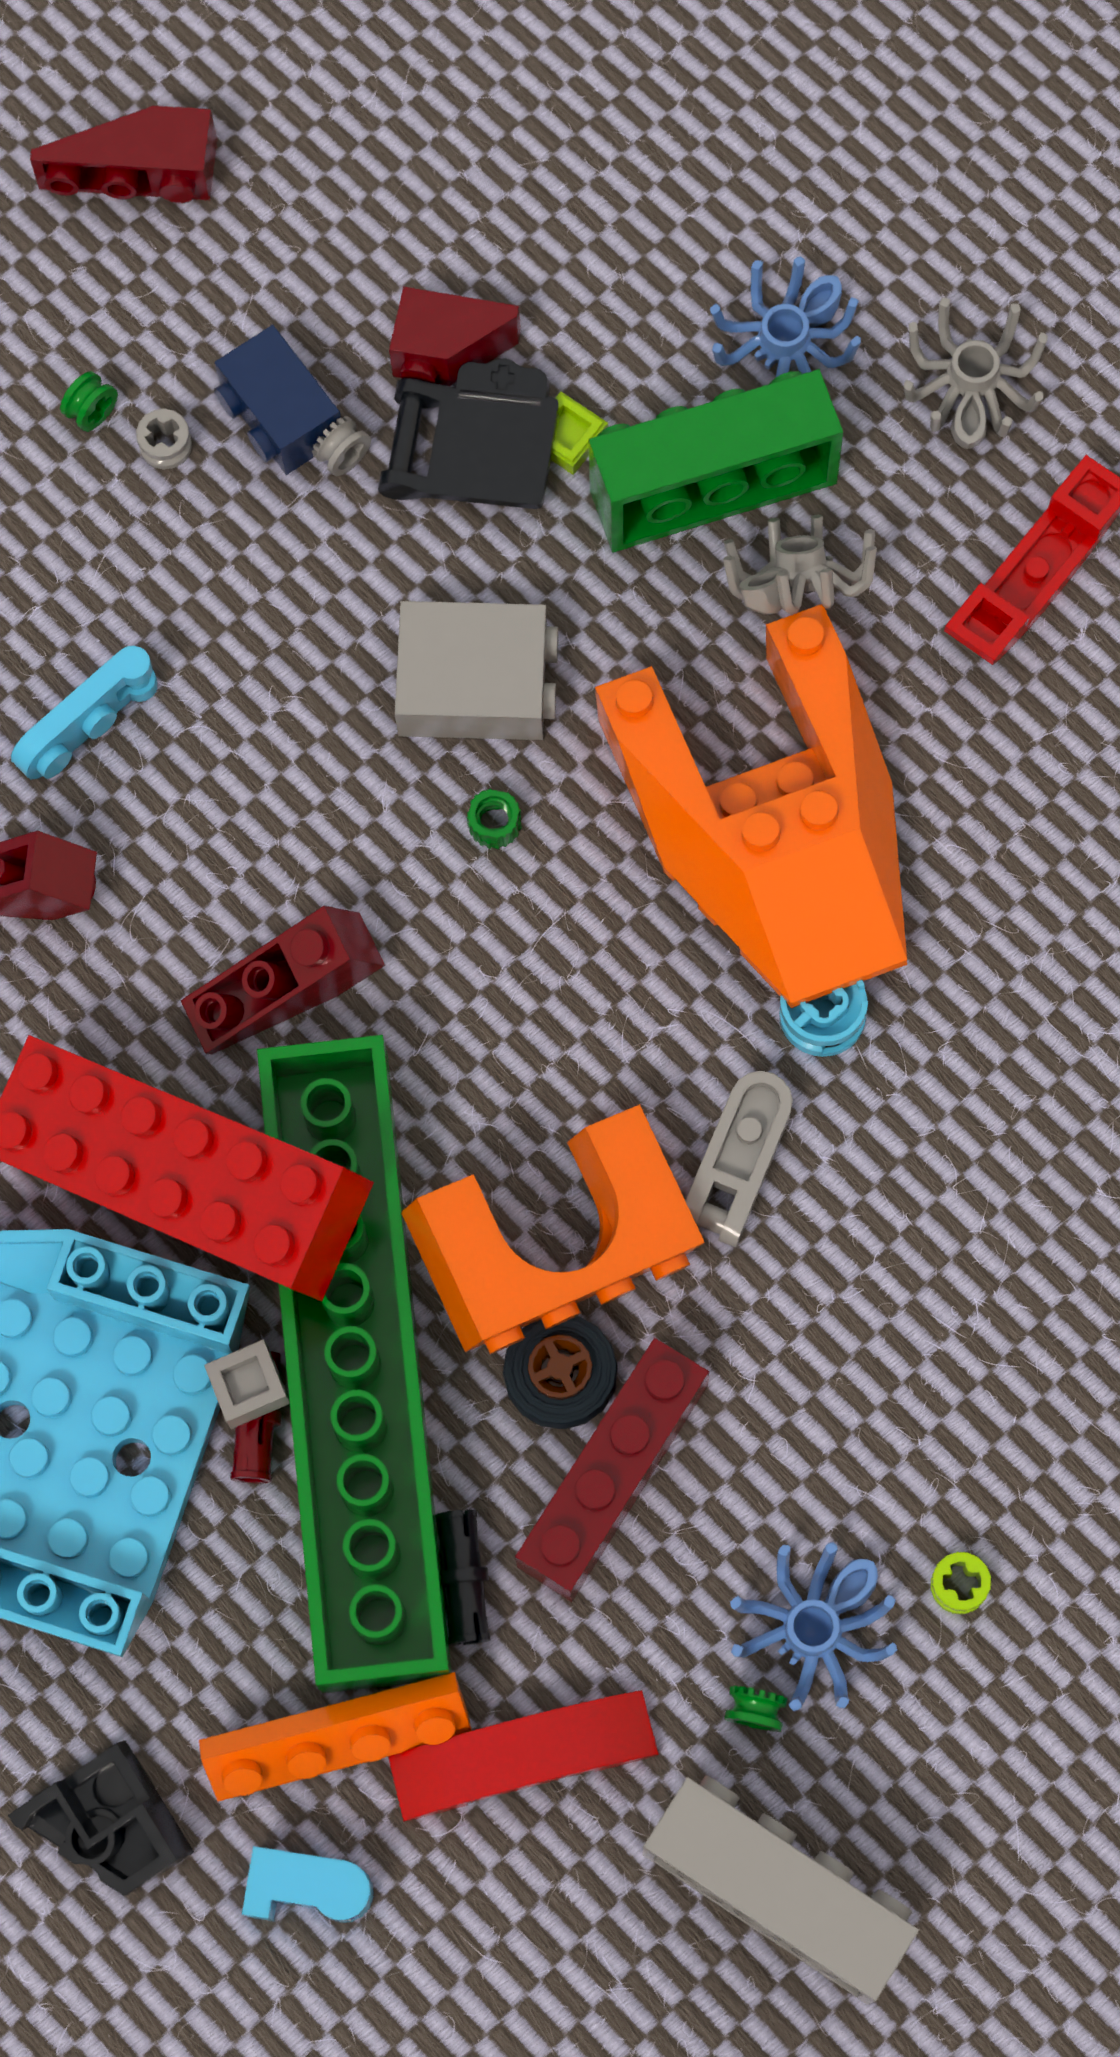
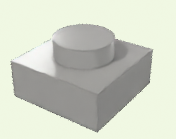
(247, 1384)

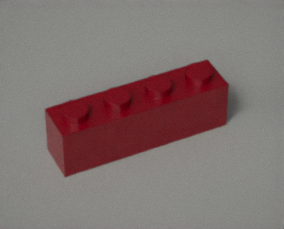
(612, 1469)

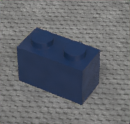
(275, 398)

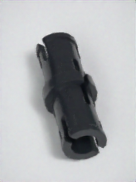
(463, 1577)

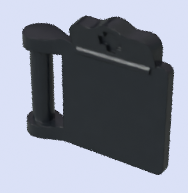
(487, 441)

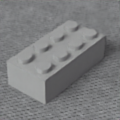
(780, 1890)

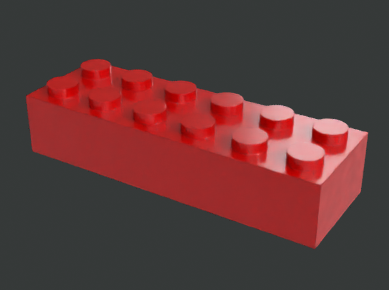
(179, 1168)

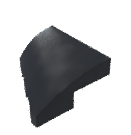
(109, 1821)

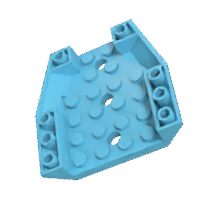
(102, 1357)

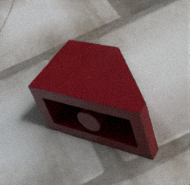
(444, 331)
(45, 877)

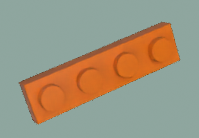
(334, 1737)

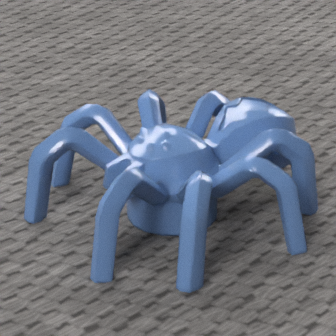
(787, 328)
(814, 1626)

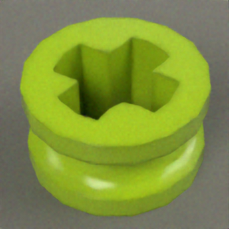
(972, 1567)

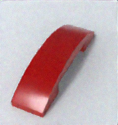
(1040, 563)
(522, 1754)

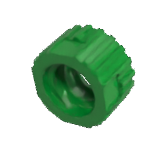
(488, 801)

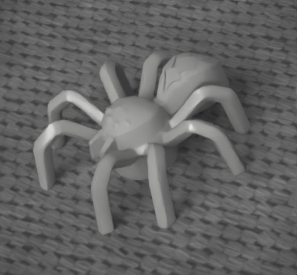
(973, 374)
(797, 566)

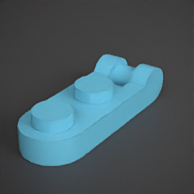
(85, 713)

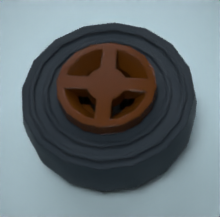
(553, 1355)

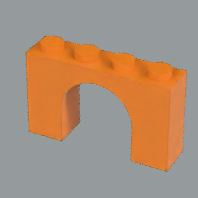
(497, 1293)

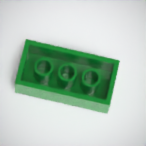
(715, 459)

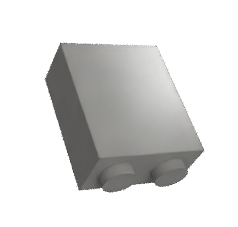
(474, 670)

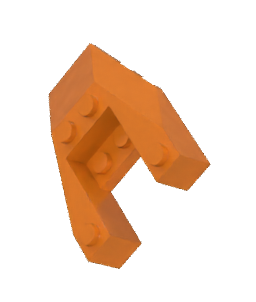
(787, 854)

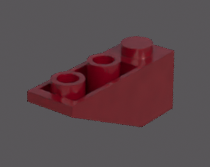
(141, 154)
(284, 978)

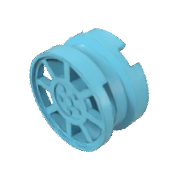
(826, 1021)

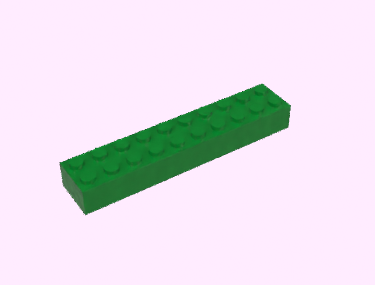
(359, 1388)

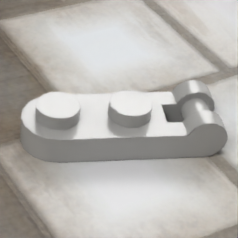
(740, 1153)

